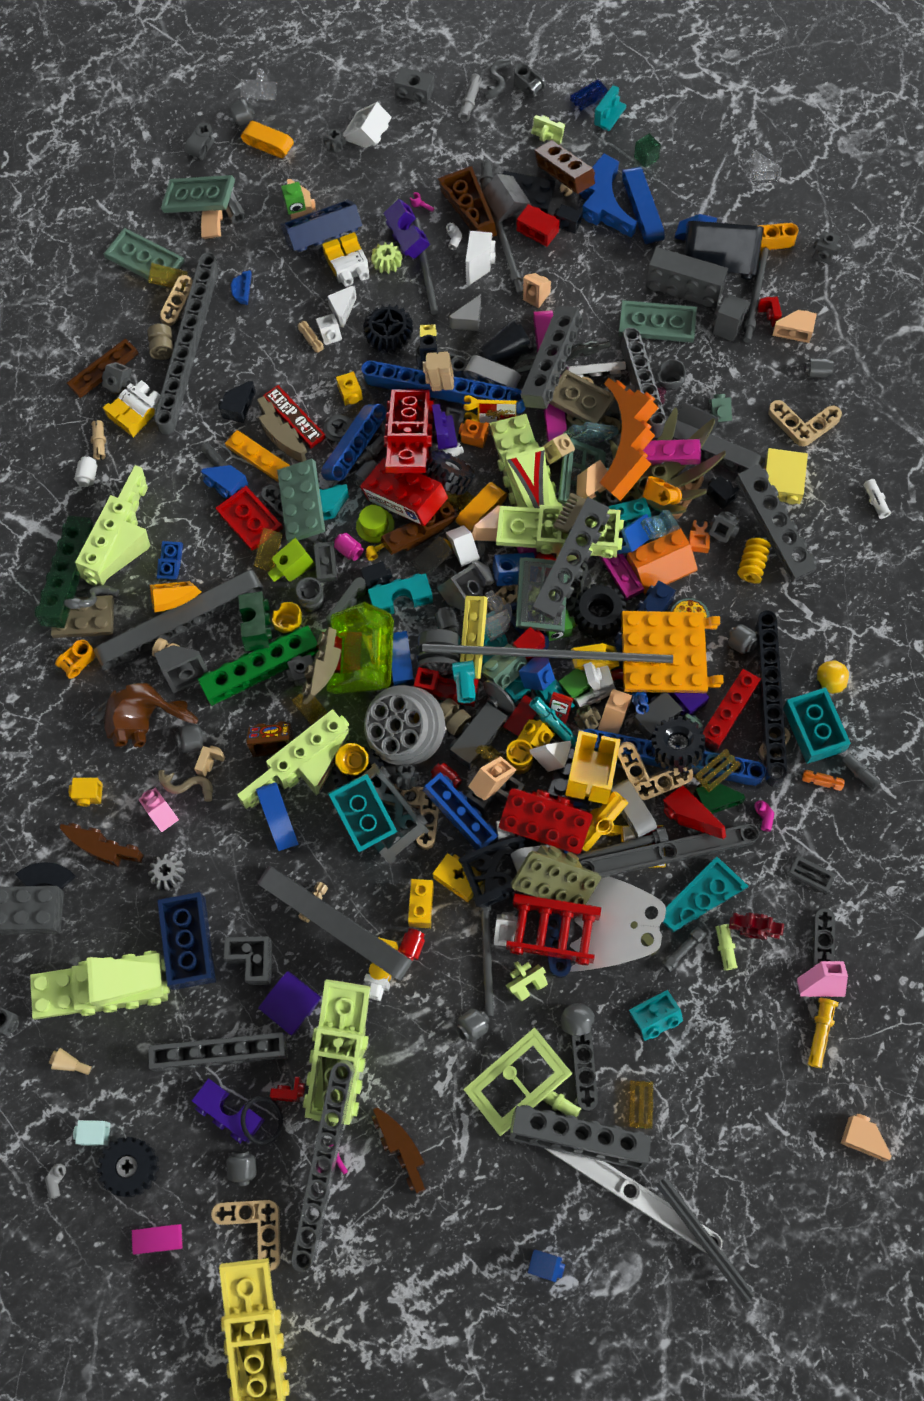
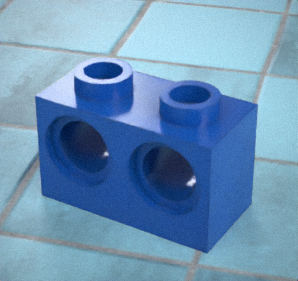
(507, 568)

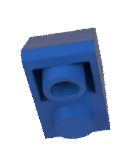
(224, 479)
(546, 1266)

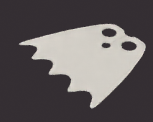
(612, 936)

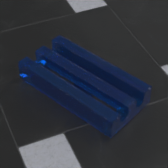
(591, 96)

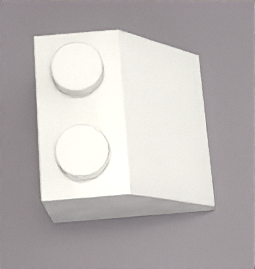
(367, 126)
(479, 255)

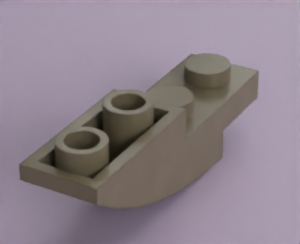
(280, 433)
(323, 667)

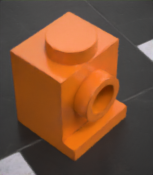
(474, 433)

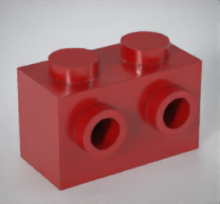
(537, 225)

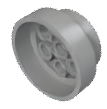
(428, 730)

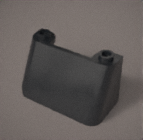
(725, 245)

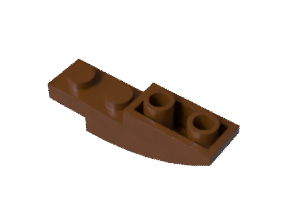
(414, 534)
(94, 844)
(396, 1140)

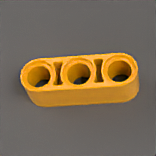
(267, 139)
(779, 236)
(481, 505)

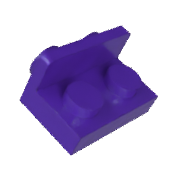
(444, 428)

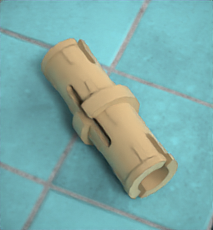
(98, 440)

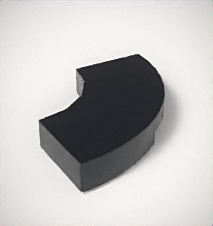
(45, 874)

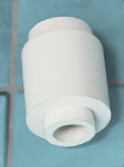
(86, 471)

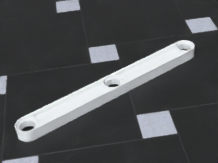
(644, 1199)

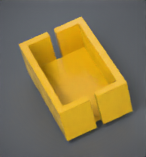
(592, 770)

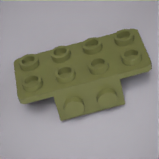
(555, 876)

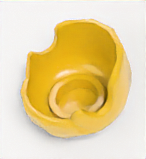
(287, 617)
(833, 676)
(351, 759)

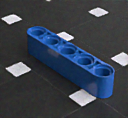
(643, 205)
(353, 442)

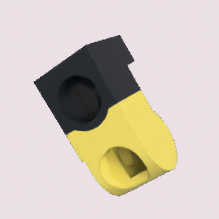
(428, 340)

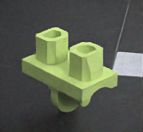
(548, 129)
(534, 975)

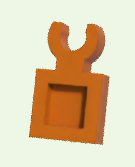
(699, 538)

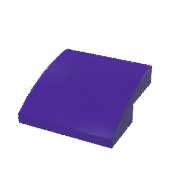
(289, 1003)

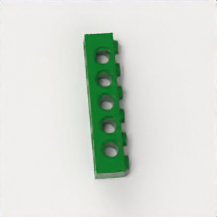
(254, 675)

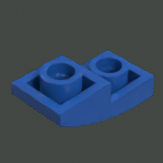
(170, 560)

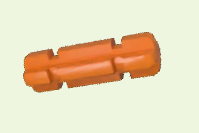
(823, 780)

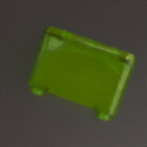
(365, 649)

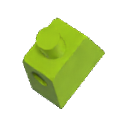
(291, 562)

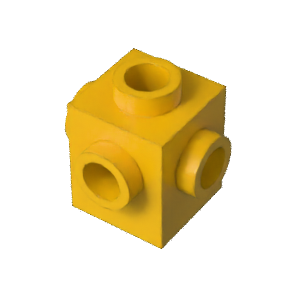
(536, 733)

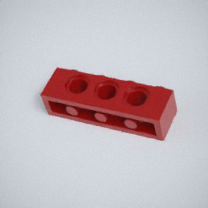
(730, 709)

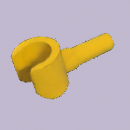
(371, 551)

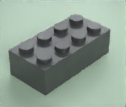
(686, 277)
(31, 910)

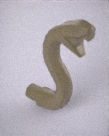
(165, 781)

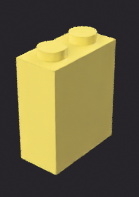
(787, 474)

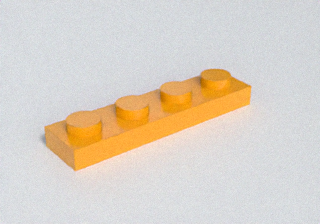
(255, 454)

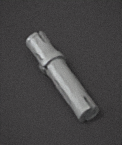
(467, 102)

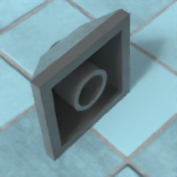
(180, 666)

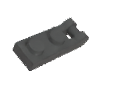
(349, 599)

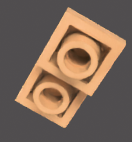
(211, 224)

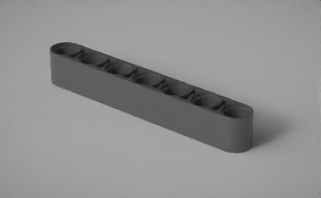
(641, 375)

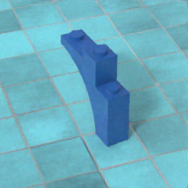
(601, 200)

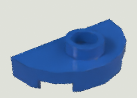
(241, 287)

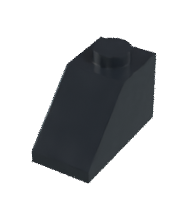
(237, 402)

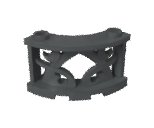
(386, 846)

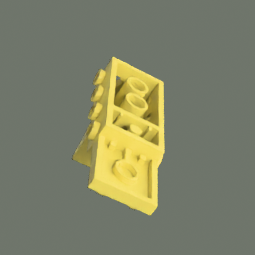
(252, 1333)

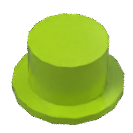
(374, 523)

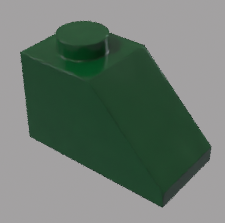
(719, 798)

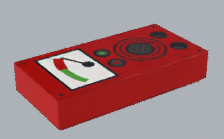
(561, 706)

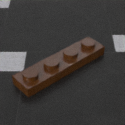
(92, 375)

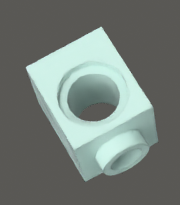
(91, 1133)

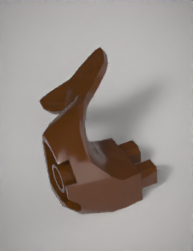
(130, 711)

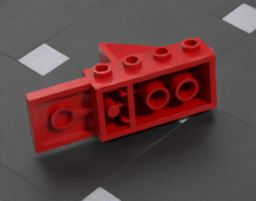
(408, 431)

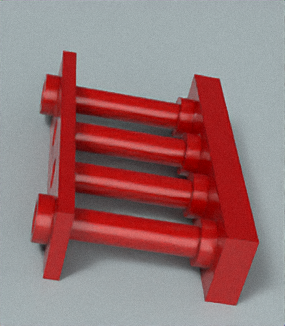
(567, 911)

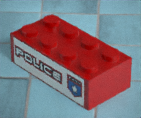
(404, 493)

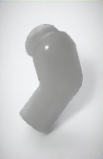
(53, 1179)

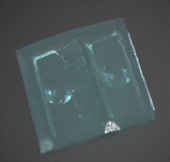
(592, 432)

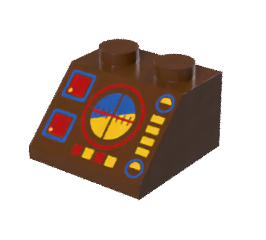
(269, 739)

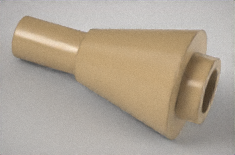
(63, 1061)

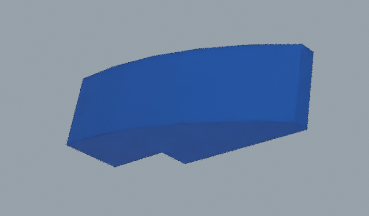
(401, 660)
(277, 816)

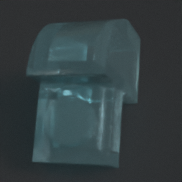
(660, 525)

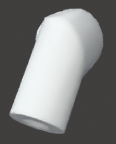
(455, 235)

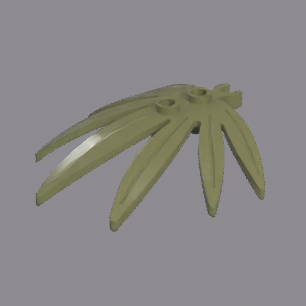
(671, 469)

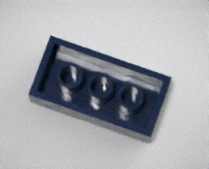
(321, 225)
(186, 941)

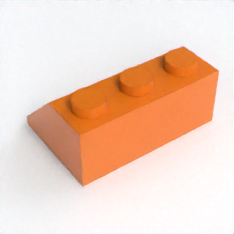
(663, 560)

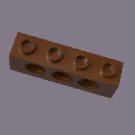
(565, 166)

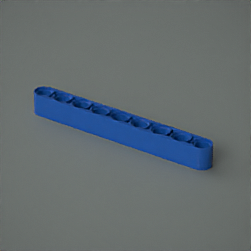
(381, 371)
(642, 745)

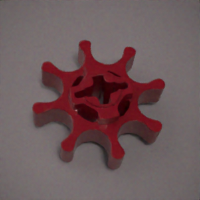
(756, 926)

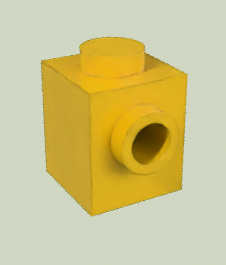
(349, 388)
(86, 791)

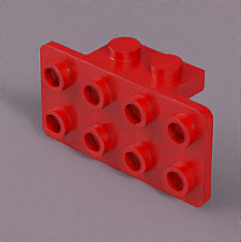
(546, 819)

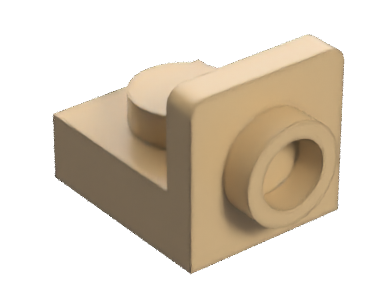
(558, 448)
(205, 762)

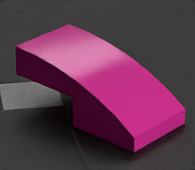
(156, 1239)

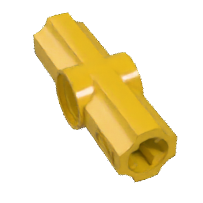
(603, 819)

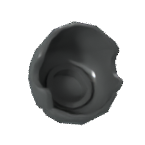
(671, 374)
(577, 1019)

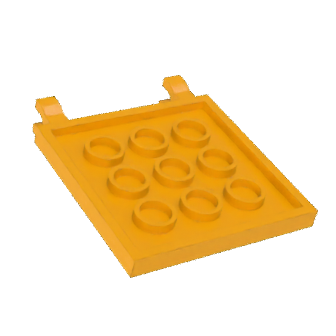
(667, 634)

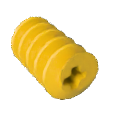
(754, 560)

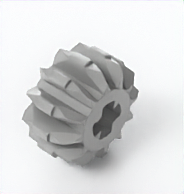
(172, 877)

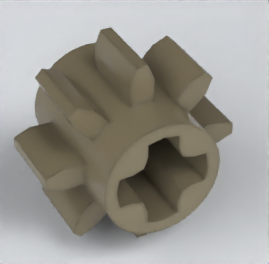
(587, 717)

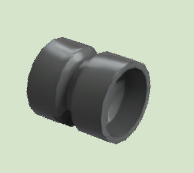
(310, 594)

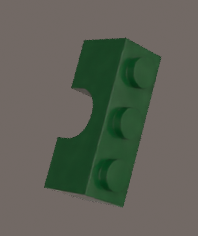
(255, 620)

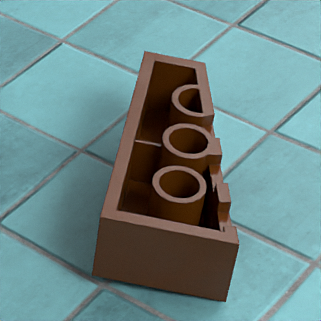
(468, 200)

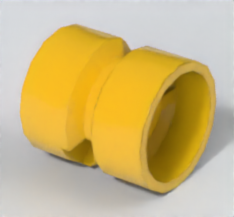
(519, 756)

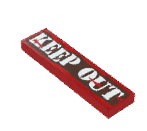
(296, 418)

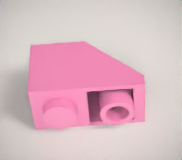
(158, 809)
(824, 980)

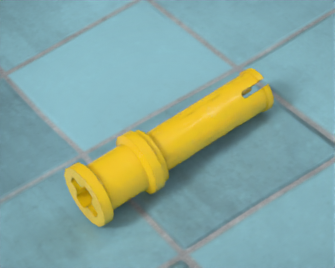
(823, 1021)

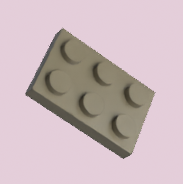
(581, 398)
(89, 621)

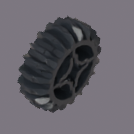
(378, 322)

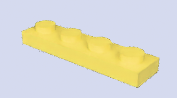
(474, 629)

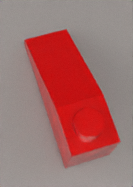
(691, 813)

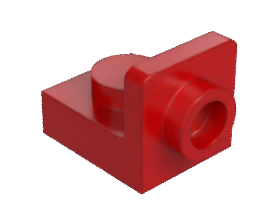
(771, 307)
(284, 1092)

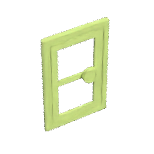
(503, 1064)

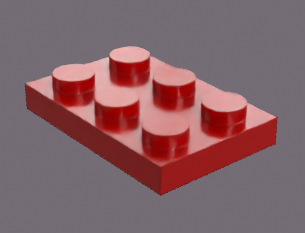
(247, 517)

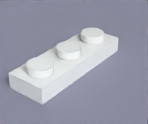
(597, 369)

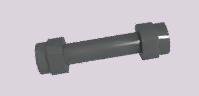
(670, 962)

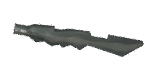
(580, 349)

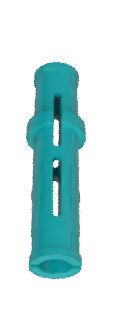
(548, 716)

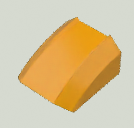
(172, 595)

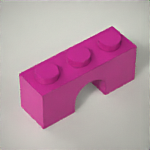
(682, 451)

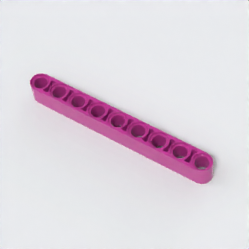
(554, 417)

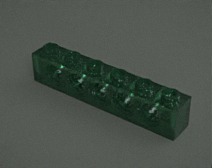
(63, 573)

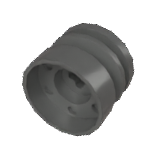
(438, 661)

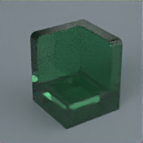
(647, 150)

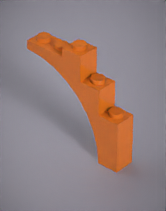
(630, 458)

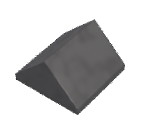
(505, 196)

